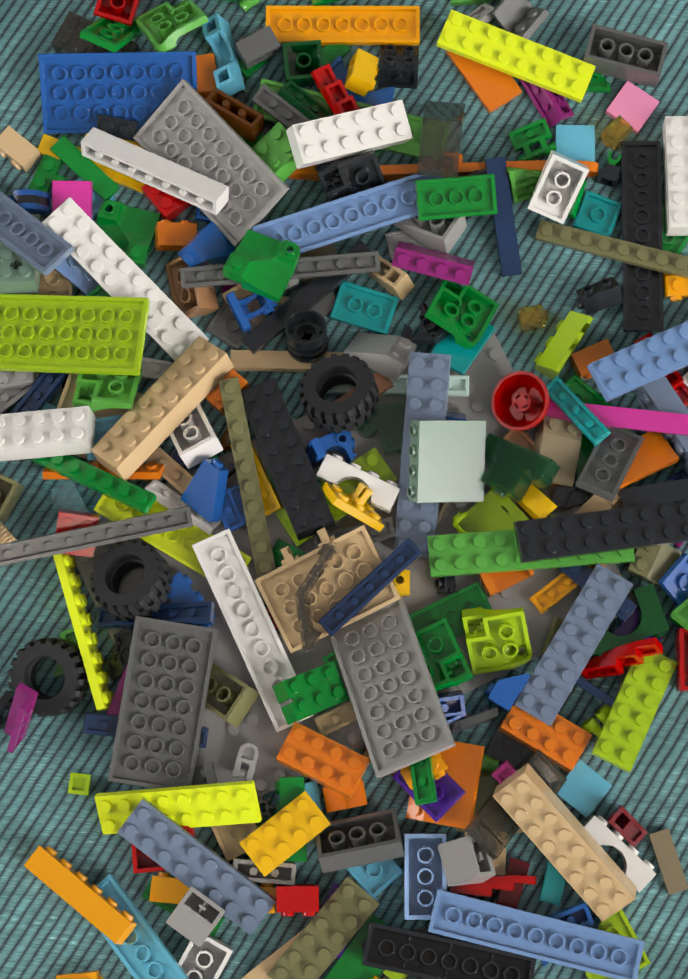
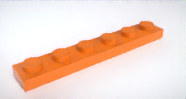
(148, 470)

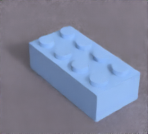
(422, 874)

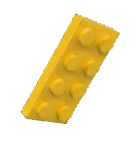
(284, 833)

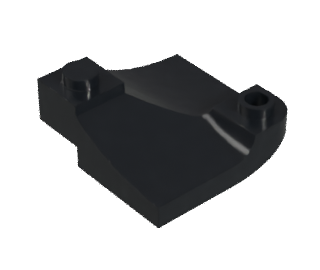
(350, 175)

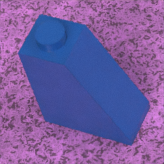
(207, 247)
(207, 490)

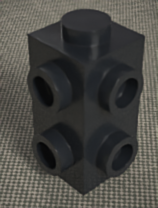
(599, 296)

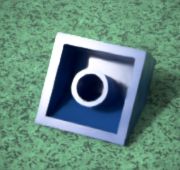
(505, 691)

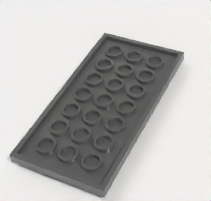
(162, 703)

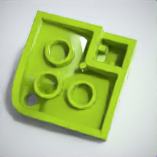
(495, 639)

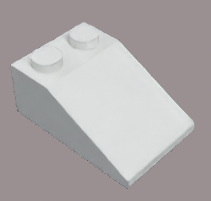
(558, 187)

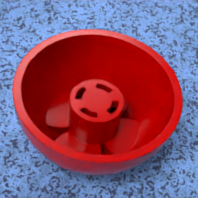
(511, 398)

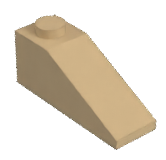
(393, 279)

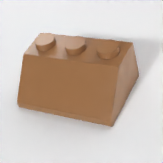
(191, 301)

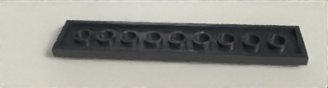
(642, 225)
(602, 531)

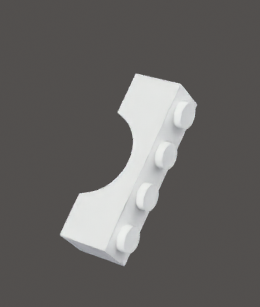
(336, 471)
(634, 868)

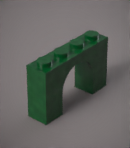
(650, 621)

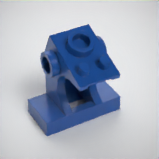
(242, 313)
(317, 448)

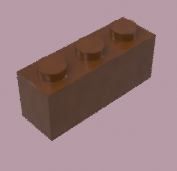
(240, 117)

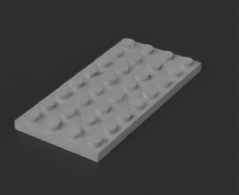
(201, 140)
(391, 689)

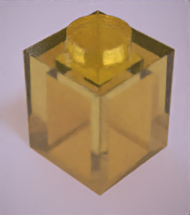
(616, 132)
(532, 318)

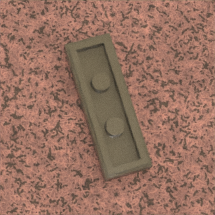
(668, 861)

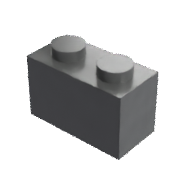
(257, 46)

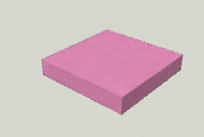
(633, 106)

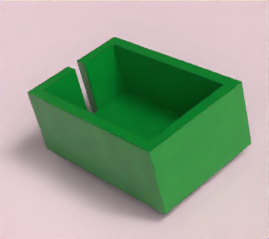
(310, 692)

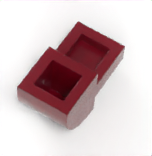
(626, 825)

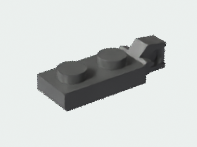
(469, 721)

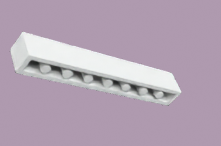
(155, 171)

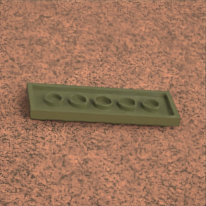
(326, 933)

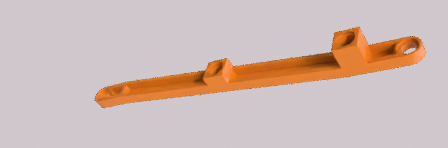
(397, 172)

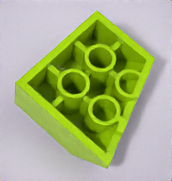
(563, 344)

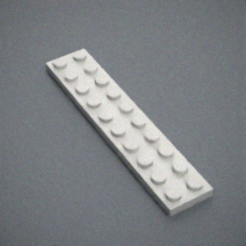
(122, 277)
(247, 619)

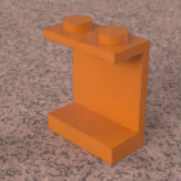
(500, 581)

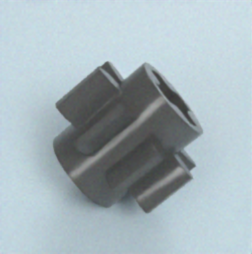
(267, 807)

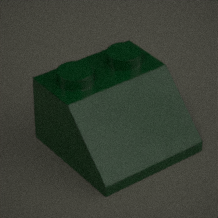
(300, 60)

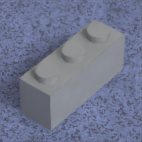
(283, 874)

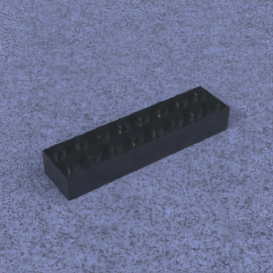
(287, 459)
(440, 957)

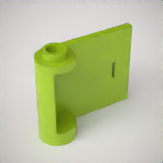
(490, 515)

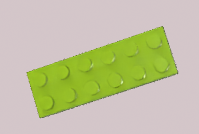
(369, 461)
(633, 711)

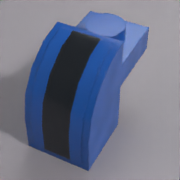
(32, 201)

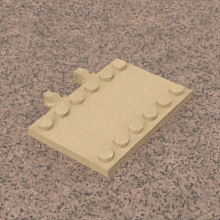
(348, 567)

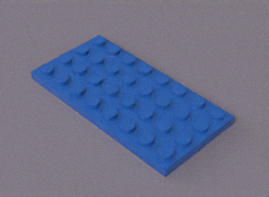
(108, 83)

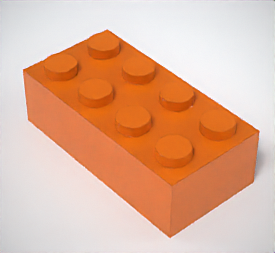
(560, 742)
(322, 760)

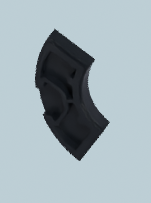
(569, 496)
(118, 660)

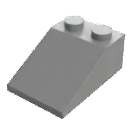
(435, 234)
(382, 353)

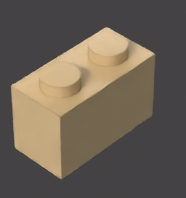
(18, 150)

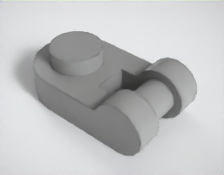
(248, 754)

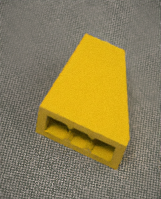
(536, 504)

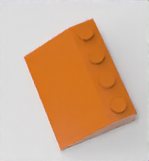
(464, 767)

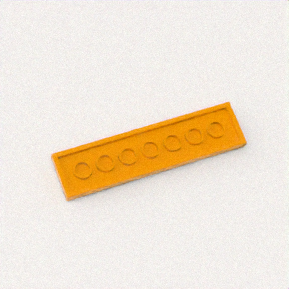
(346, 24)

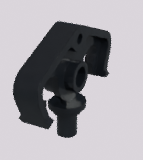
(430, 332)

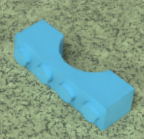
(228, 72)

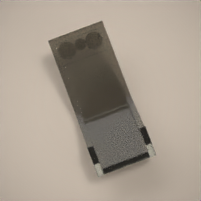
(441, 139)
(308, 633)
(492, 824)

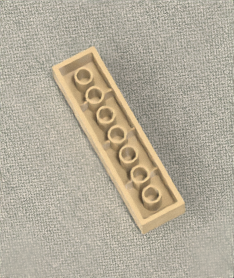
(162, 408)
(565, 842)

